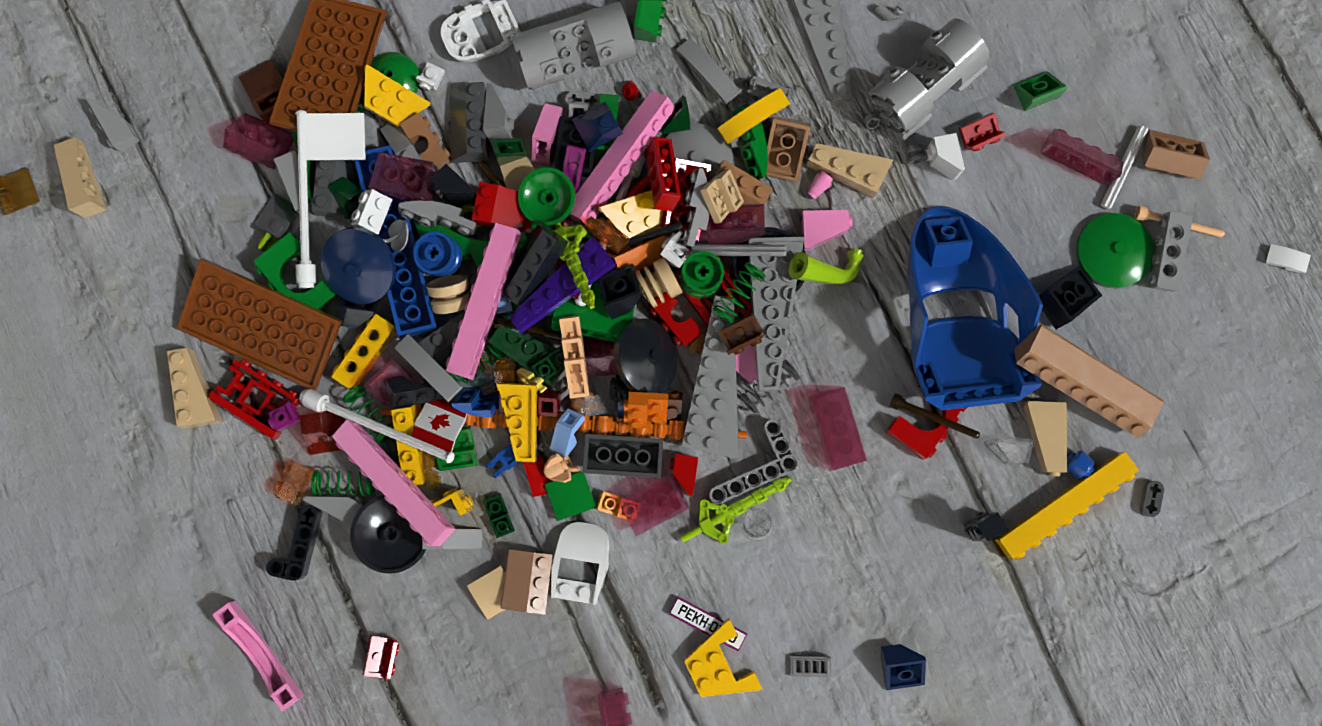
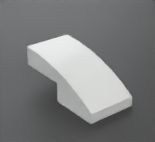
(1288, 258)

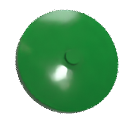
(1115, 250)

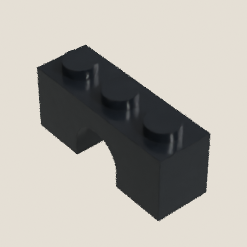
(403, 393)
(985, 527)

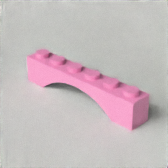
(243, 632)

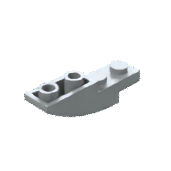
(431, 212)
(699, 215)

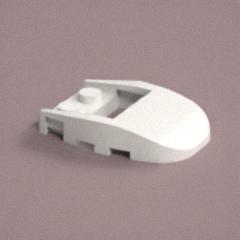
(463, 38)
(582, 543)

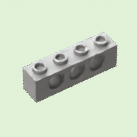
(1178, 244)

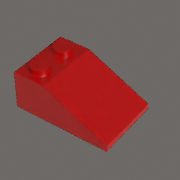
(499, 206)

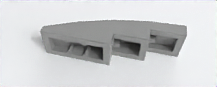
(708, 70)
(428, 367)

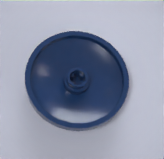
(358, 265)

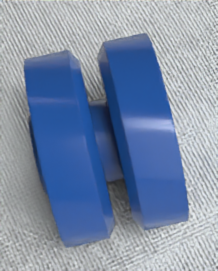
(436, 264)

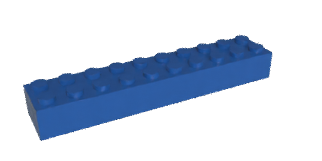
(409, 292)

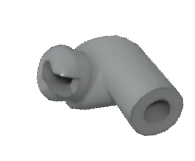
(892, 14)

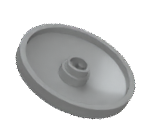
(701, 145)

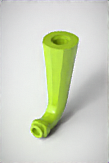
(813, 270)

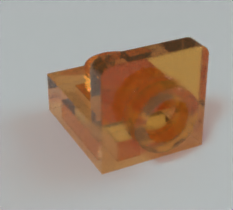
(698, 345)
(504, 371)

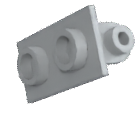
(761, 87)

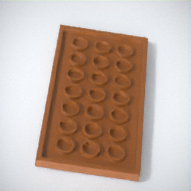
(328, 60)
(259, 324)

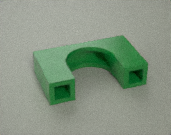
(273, 263)

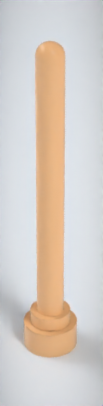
(1143, 213)

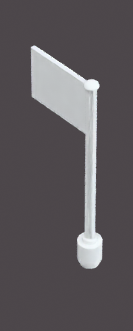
(323, 138)

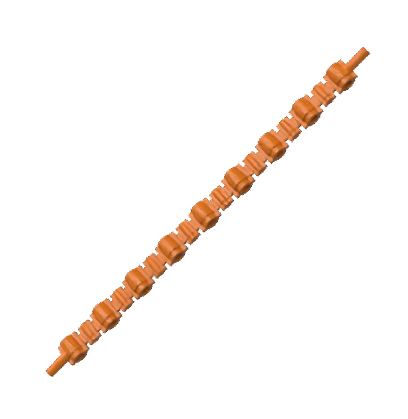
(599, 425)

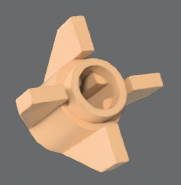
(560, 468)

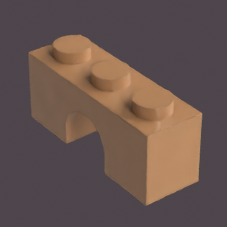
(418, 130)

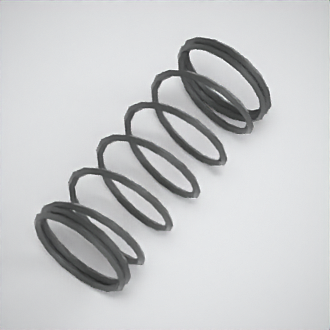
(789, 368)

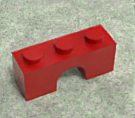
(683, 332)

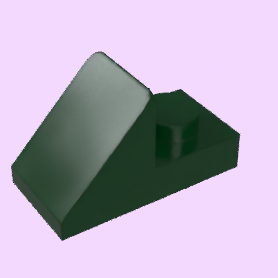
(345, 196)

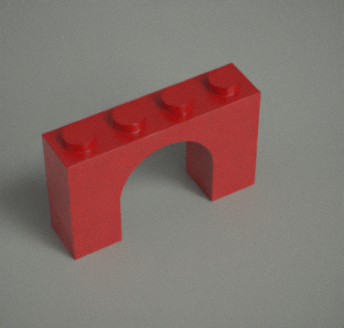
(920, 441)

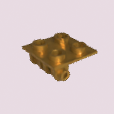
(17, 191)

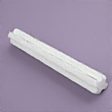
(1127, 159)

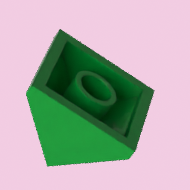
(1039, 90)

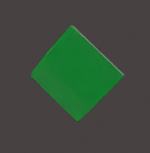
(463, 450)
(570, 497)

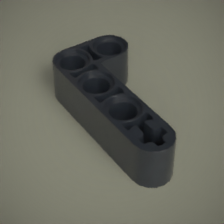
(299, 540)

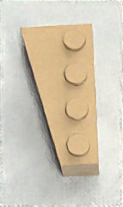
(851, 168)
(78, 178)
(190, 391)

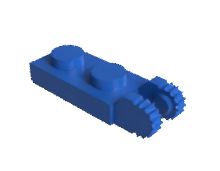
(507, 457)

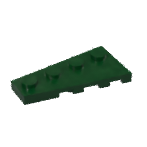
(522, 349)

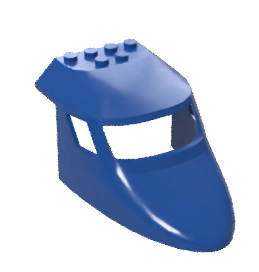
(967, 357)

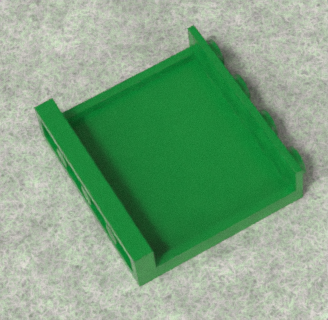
(594, 322)

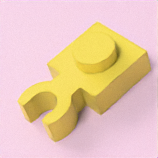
(528, 377)

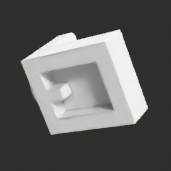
(430, 77)

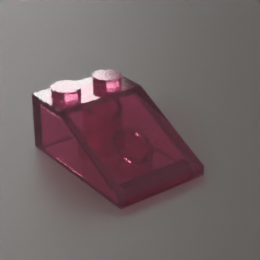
(403, 177)
(737, 226)
(654, 504)

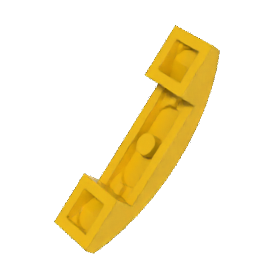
(753, 115)

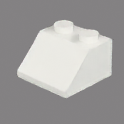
(945, 155)

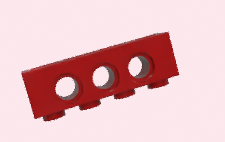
(663, 174)

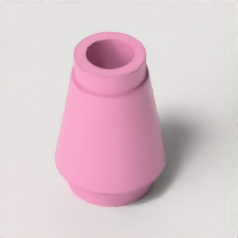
(820, 183)

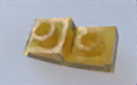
(431, 477)

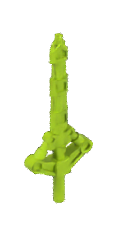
(573, 262)
(725, 515)

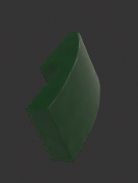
(549, 364)
(498, 515)

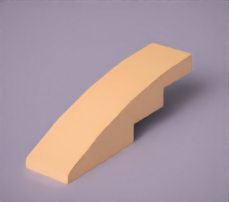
(574, 356)

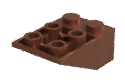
(263, 88)

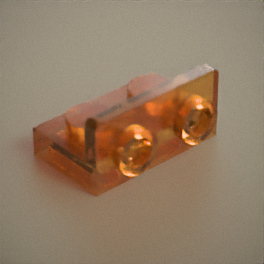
(607, 233)
(293, 483)

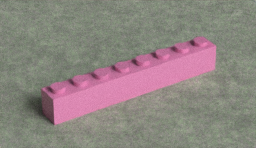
(621, 156)
(483, 301)
(393, 483)

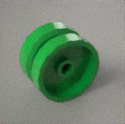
(691, 279)

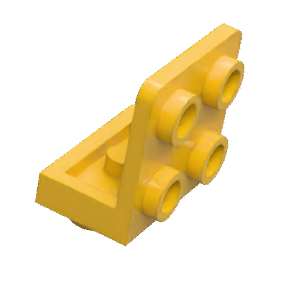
(459, 498)

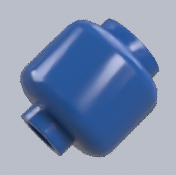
(1079, 464)

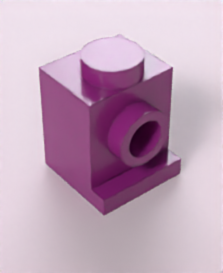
(290, 414)

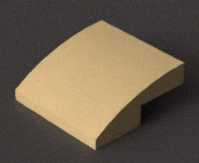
(722, 196)
(488, 592)

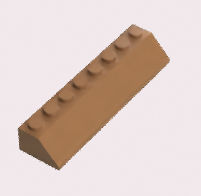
(1088, 380)

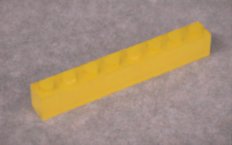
(1066, 505)

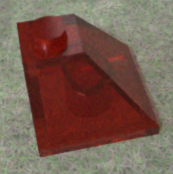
(318, 431)

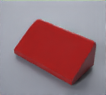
(536, 476)

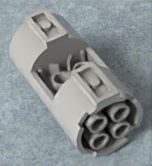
(574, 45)
(949, 61)

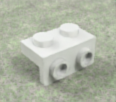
(371, 211)
(675, 251)

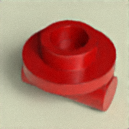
(630, 91)

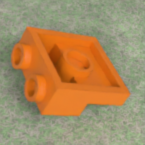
(645, 408)

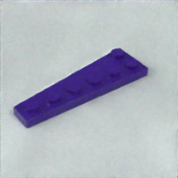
(561, 286)

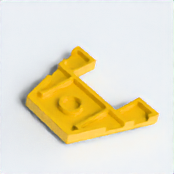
(711, 670)

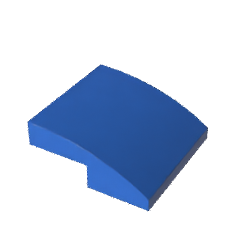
(474, 403)

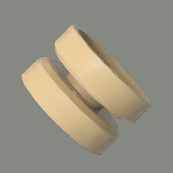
(449, 293)

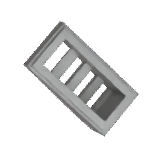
(827, 666)

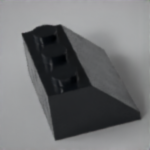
(452, 188)

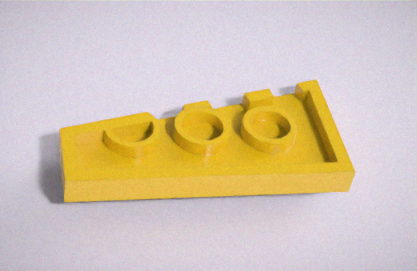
(521, 418)

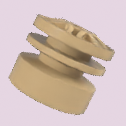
(658, 282)

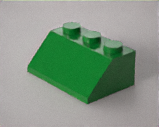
(647, 20)

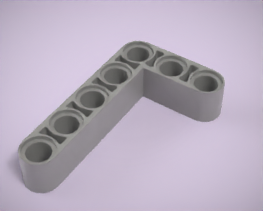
(760, 472)

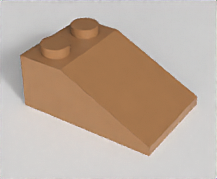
(787, 148)

